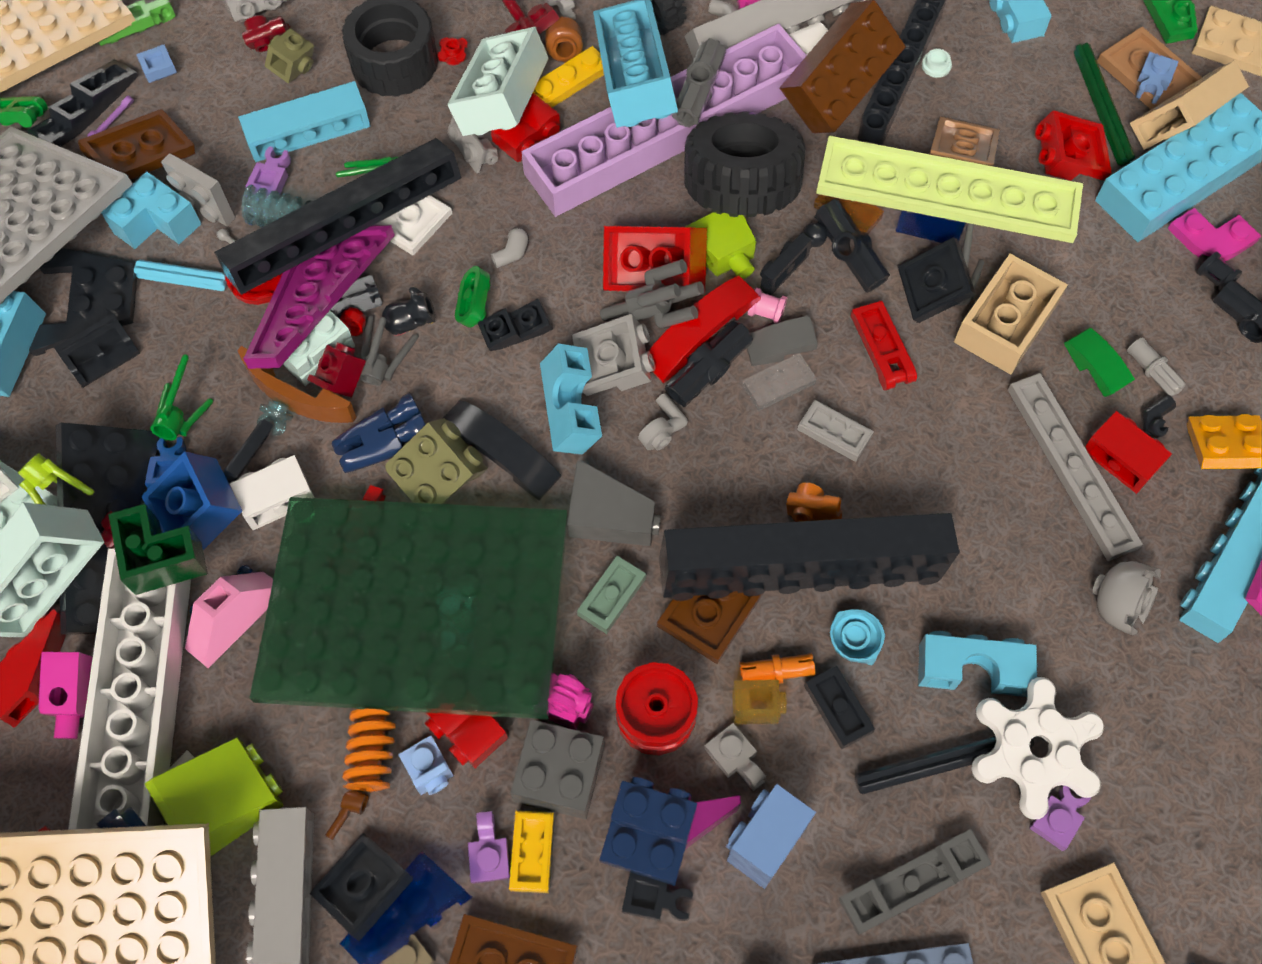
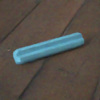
(180, 275)

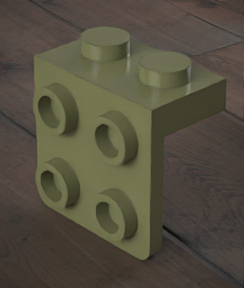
(435, 463)

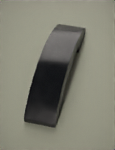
(504, 448)

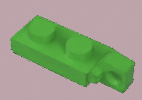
(146, 16)

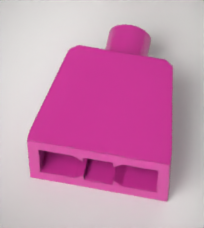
(64, 690)

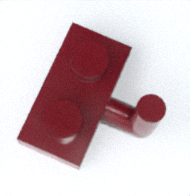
(539, 16)

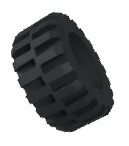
(744, 164)

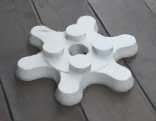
(1013, 755)

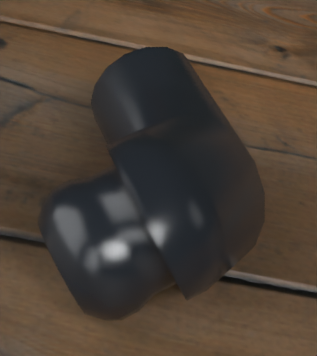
(1153, 416)

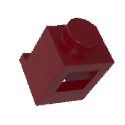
(338, 370)

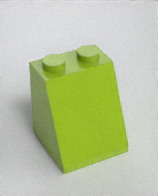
(217, 789)

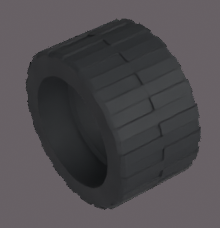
(394, 71)

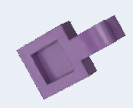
(490, 855)

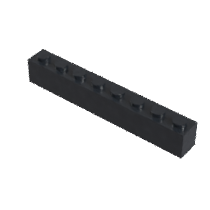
(338, 215)

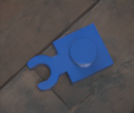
(161, 463)

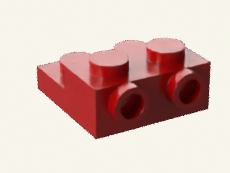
(1073, 147)

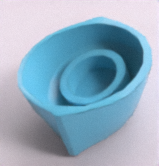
(857, 636)

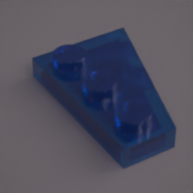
(419, 904)

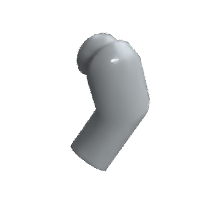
(514, 248)

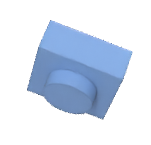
(156, 63)

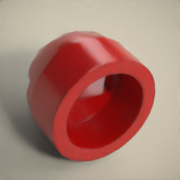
(354, 320)

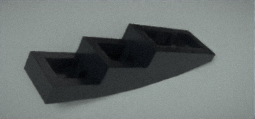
(87, 101)

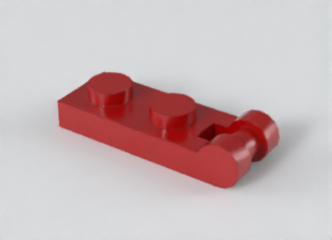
(883, 345)

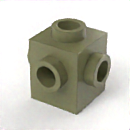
(289, 55)

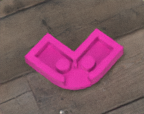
(1203, 238)

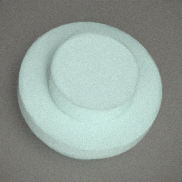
(937, 63)

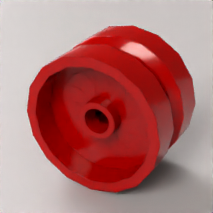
(656, 686)

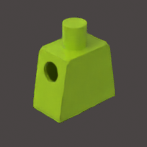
(728, 244)

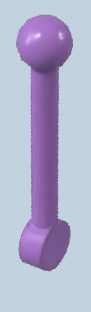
(127, 101)

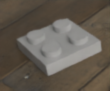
(198, 189)

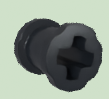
(1218, 271)

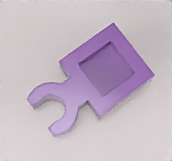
(271, 174)
(1061, 820)

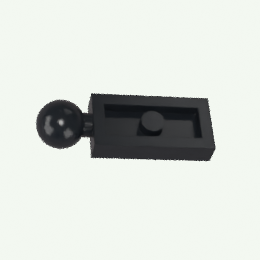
(791, 257)

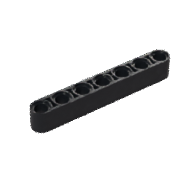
(897, 78)

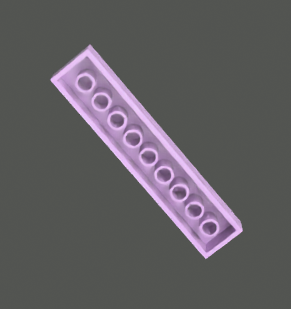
(599, 156)

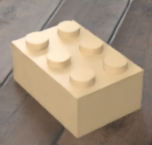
(1010, 313)

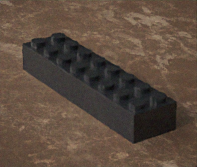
(806, 555)

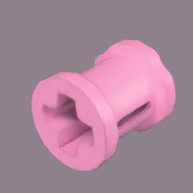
(769, 307)

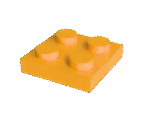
(1227, 441)

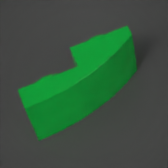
(1106, 367)

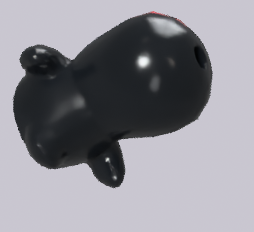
(410, 314)

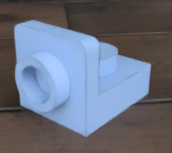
(426, 766)

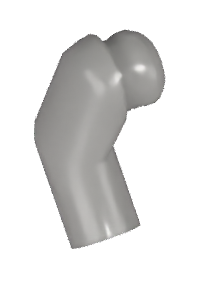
(721, 8)

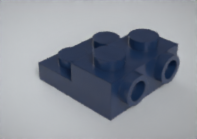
(649, 830)

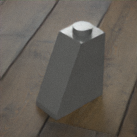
(609, 510)

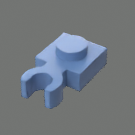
(1156, 75)

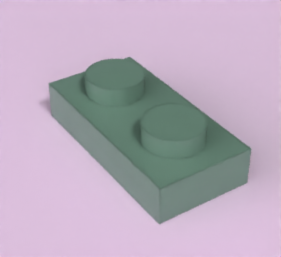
(611, 594)

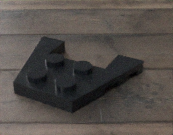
(96, 291)

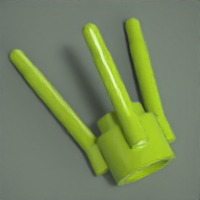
(42, 473)

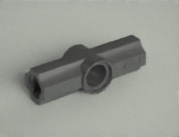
(699, 83)

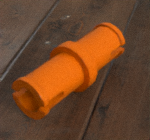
(778, 668)

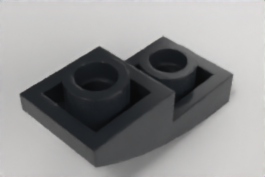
(508, 329)

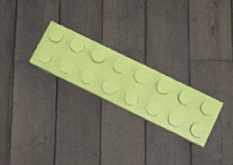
(951, 189)

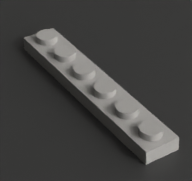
(1074, 467)

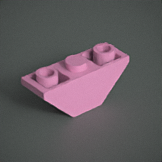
(226, 614)

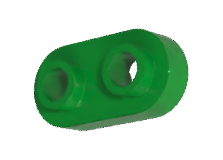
(472, 297)

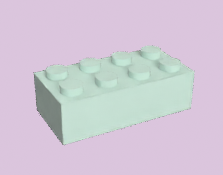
(498, 82)
(39, 559)

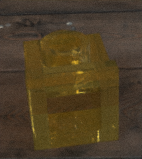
(747, 691)

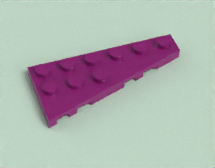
(309, 293)

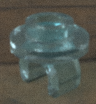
(276, 412)

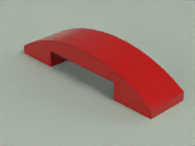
(714, 311)

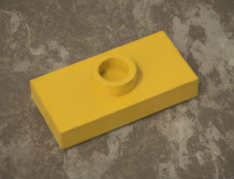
(531, 852)

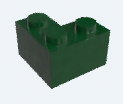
(153, 558)

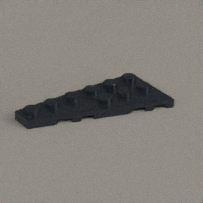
(115, 467)

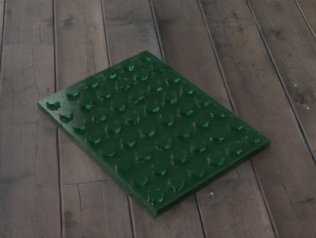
(413, 608)

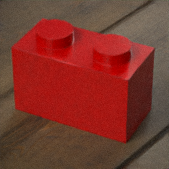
(1127, 451)

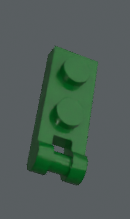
(21, 110)

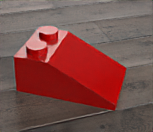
(635, 249)

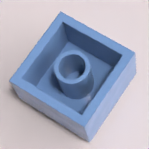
(769, 836)

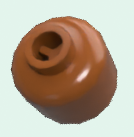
(564, 39)

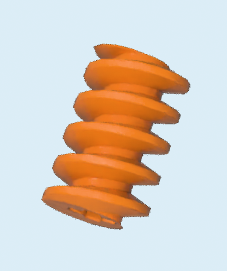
(367, 750)

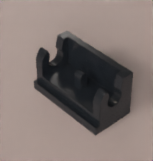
(97, 350)

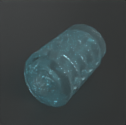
(263, 208)

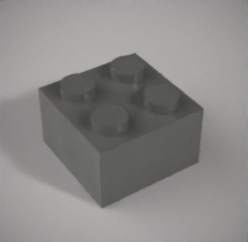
(558, 769)

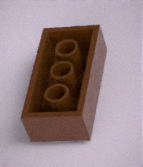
(842, 67)

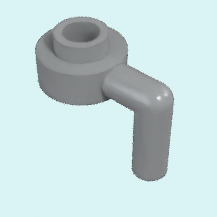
(658, 432)

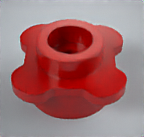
(452, 50)

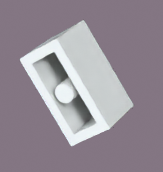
(267, 492)

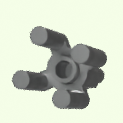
(657, 298)

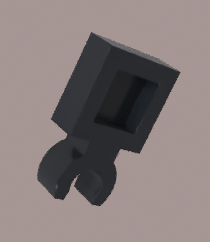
(648, 898)

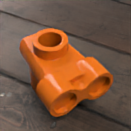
(812, 505)

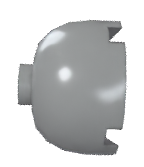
(1126, 594)

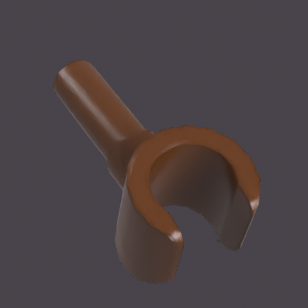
(351, 802)

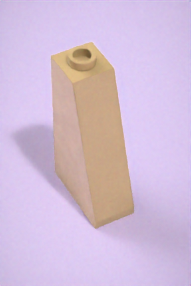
(1189, 105)

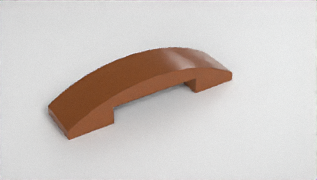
(324, 407)

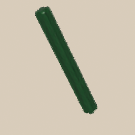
(1104, 104)

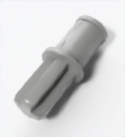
(1156, 367)

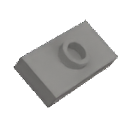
(835, 430)

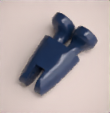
(376, 437)

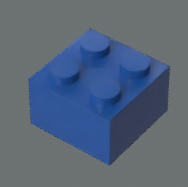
(193, 495)

